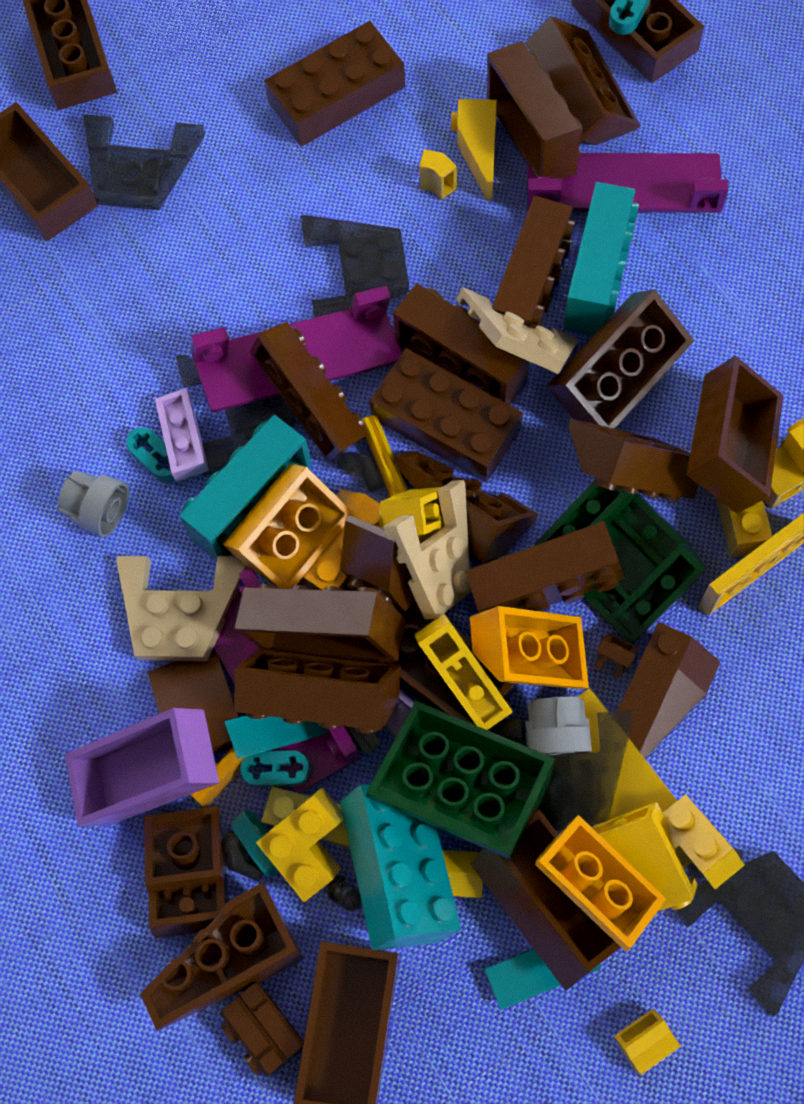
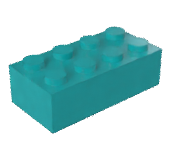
(601, 258)
(241, 484)
(398, 874)

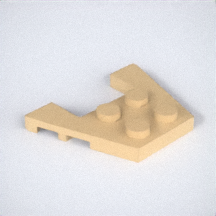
(538, 345)
(442, 559)
(176, 622)

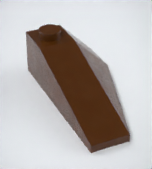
(492, 521)
(666, 685)
(232, 953)

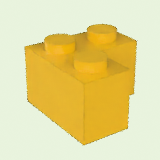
(788, 467)
(421, 504)
(699, 842)
(296, 848)

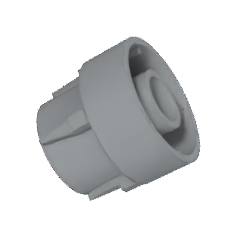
(94, 501)
(558, 726)

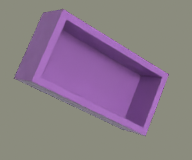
(141, 767)

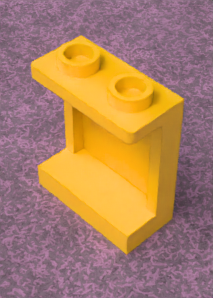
(646, 847)

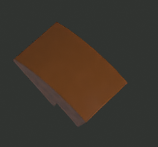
(197, 687)
(184, 870)

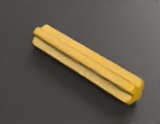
(383, 456)

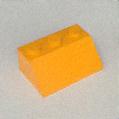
(288, 527)
(327, 567)
(531, 647)
(600, 882)

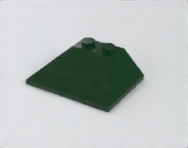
(652, 556)

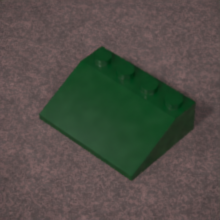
(462, 779)

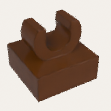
(617, 650)

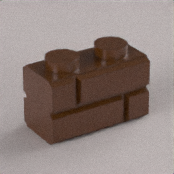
(262, 1031)

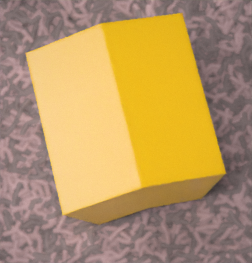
(437, 173)
(462, 876)
(646, 1041)

